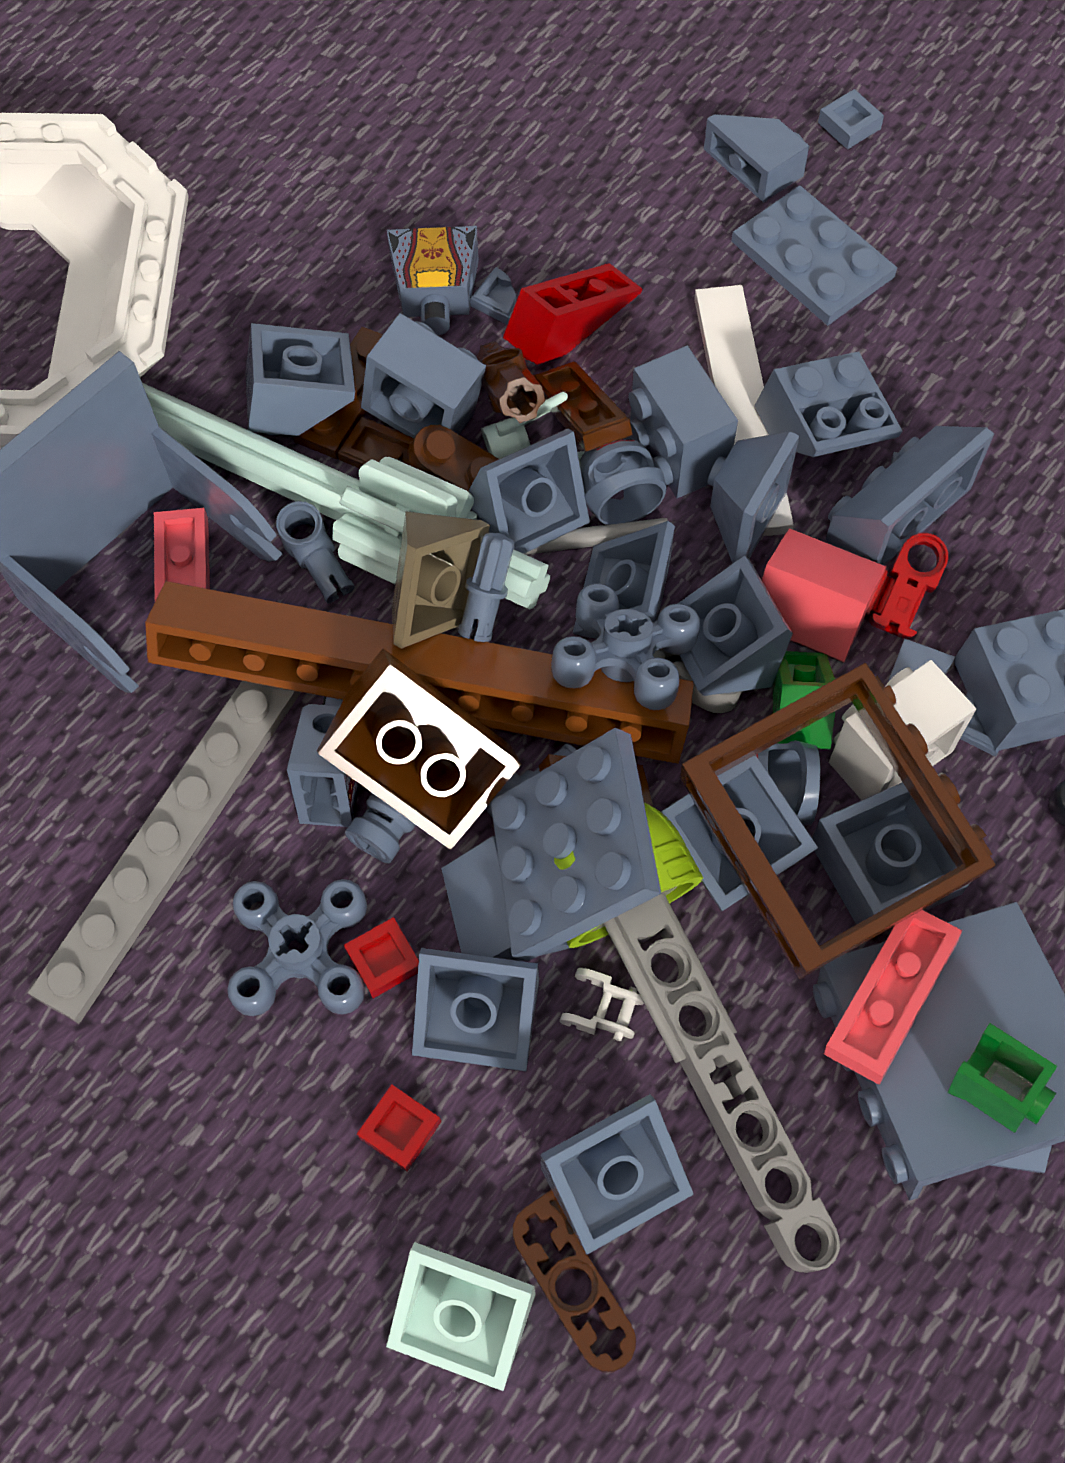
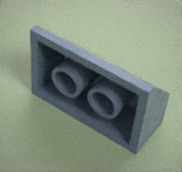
(891, 500)

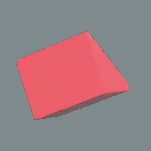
(821, 592)

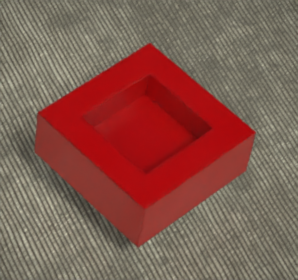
(382, 957)
(399, 1128)

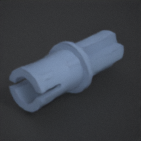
(486, 586)

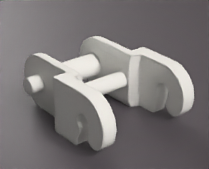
(629, 997)

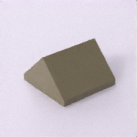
(432, 574)

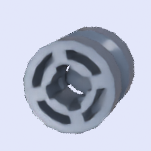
(379, 830)

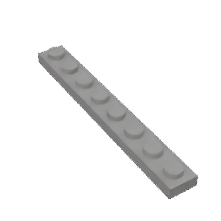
(161, 850)

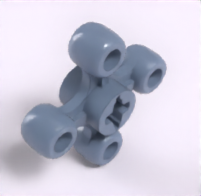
(626, 646)
(285, 963)

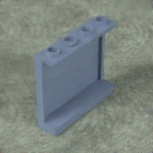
(989, 978)

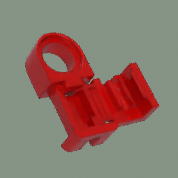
(900, 597)

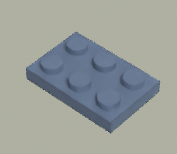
(814, 255)

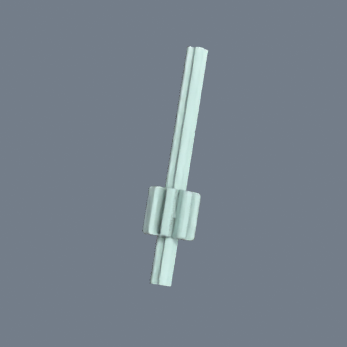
(365, 510)

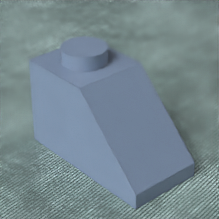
(757, 152)

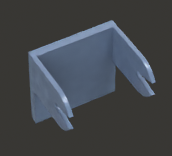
(85, 479)

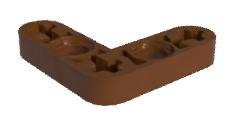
(547, 1209)

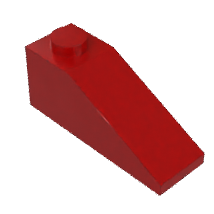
(566, 310)

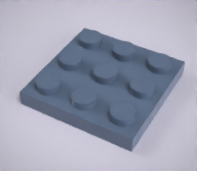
(581, 806)

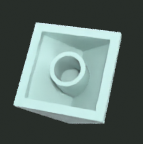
(460, 1316)

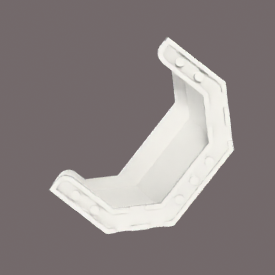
(116, 228)

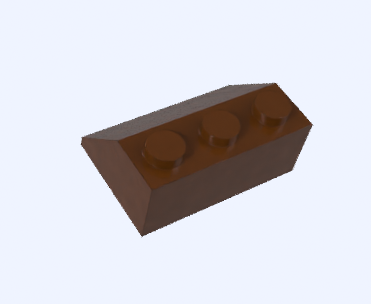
(417, 750)

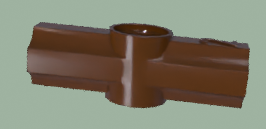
(510, 383)

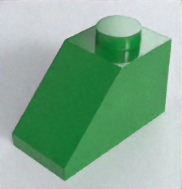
(797, 677)

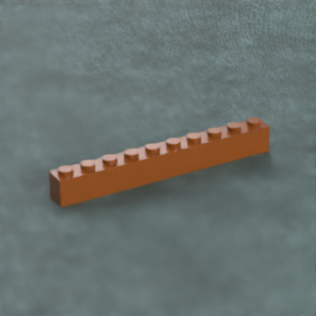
(330, 651)

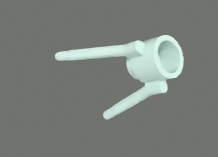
(511, 436)

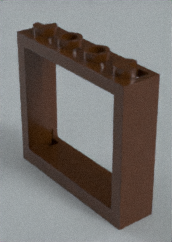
(907, 754)

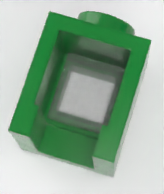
(1005, 1080)

